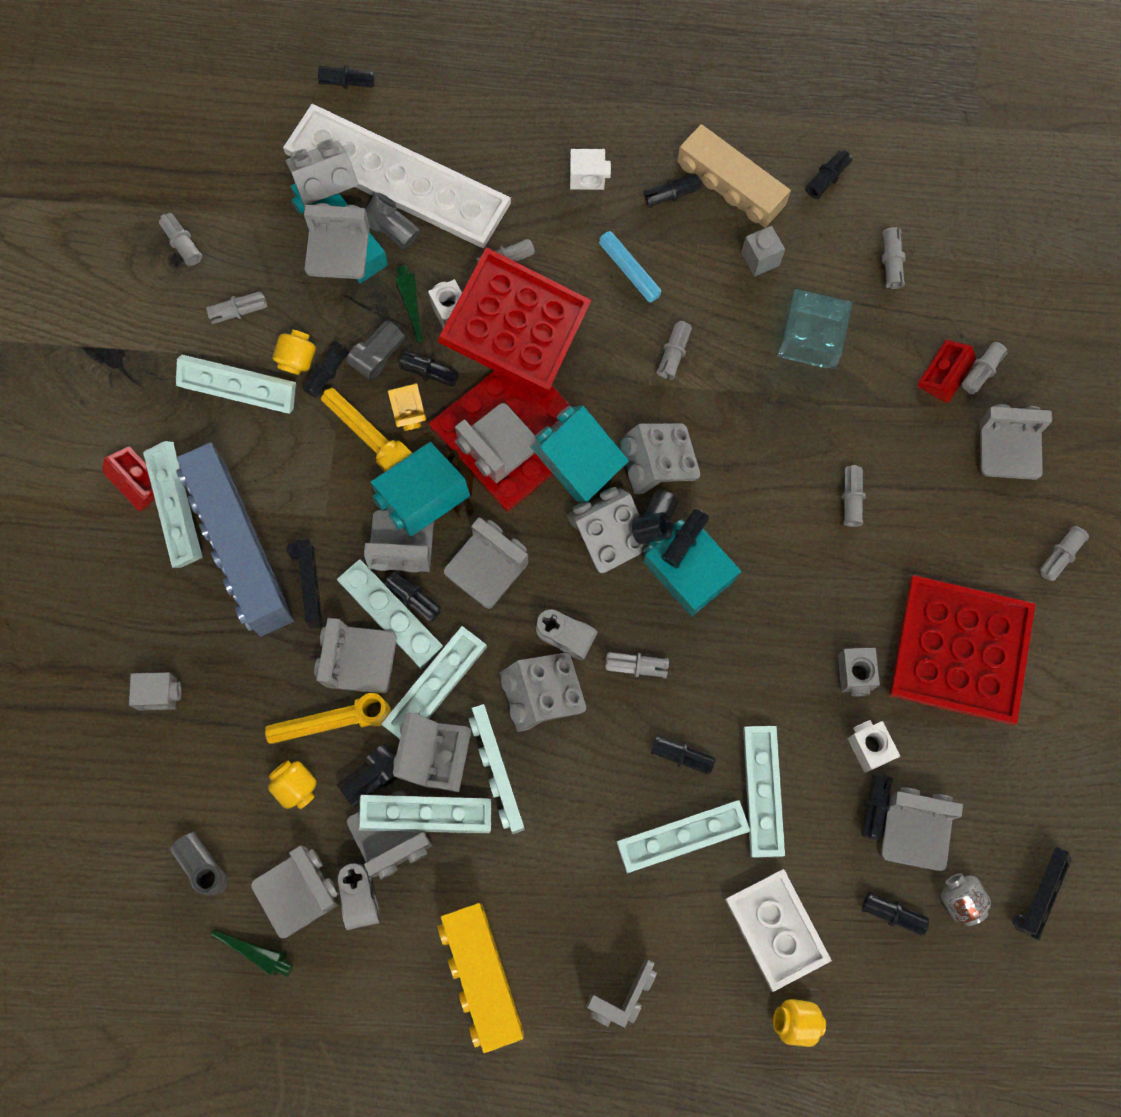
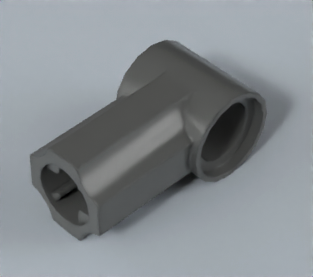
(385, 218)
(371, 356)
(197, 863)

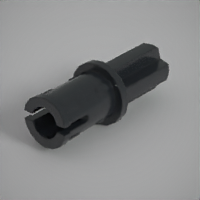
(345, 77)
(828, 174)
(672, 190)
(428, 369)
(324, 370)
(685, 538)
(413, 596)
(683, 755)
(876, 806)
(895, 914)

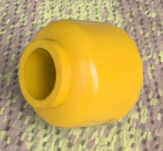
(294, 352)
(292, 785)
(799, 1023)

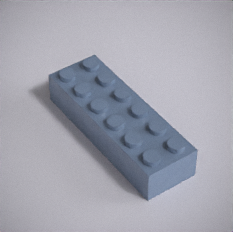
(233, 541)

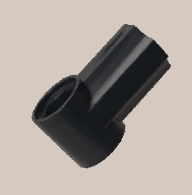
(656, 522)
(370, 776)

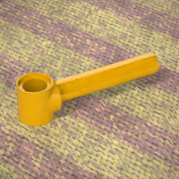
(388, 452)
(329, 720)

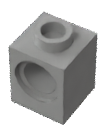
(865, 659)
(154, 691)

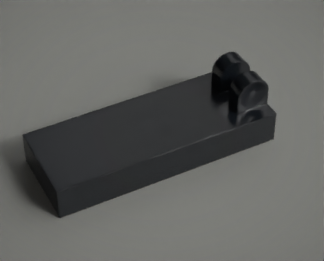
(310, 589)
(1046, 895)

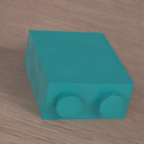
(579, 453)
(419, 489)
(701, 574)

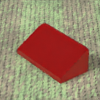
(947, 370)
(130, 477)

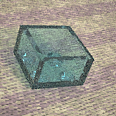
(815, 329)

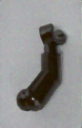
(462, 468)

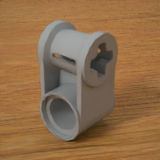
(569, 636)
(358, 904)

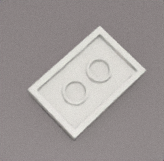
(778, 930)

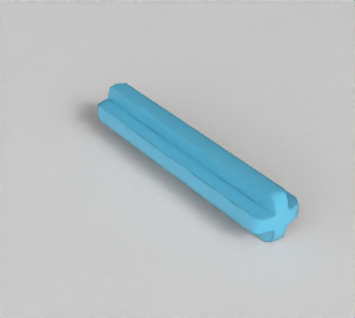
(630, 266)

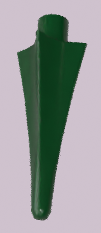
(407, 288)
(268, 960)

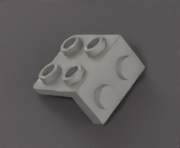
(321, 171)
(336, 241)
(1012, 441)
(496, 442)
(658, 455)
(607, 528)
(395, 548)
(487, 563)
(355, 658)
(542, 690)
(431, 753)
(919, 829)
(388, 848)
(295, 892)
(606, 1012)

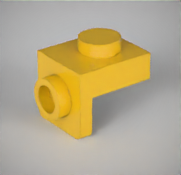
(407, 406)

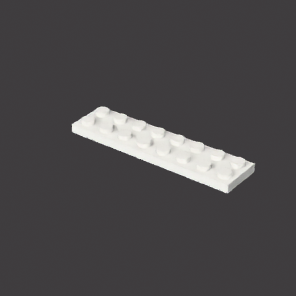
(407, 177)

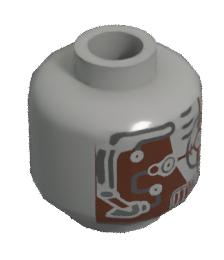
(965, 899)

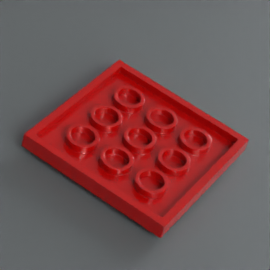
(514, 321)
(532, 409)
(963, 650)

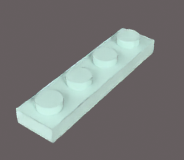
(235, 384)
(172, 505)
(390, 613)
(437, 679)
(499, 783)
(763, 792)
(424, 814)
(683, 836)

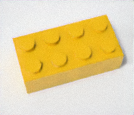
(482, 978)

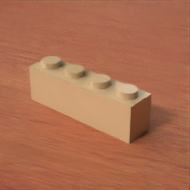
(733, 176)

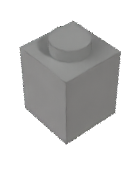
(763, 251)

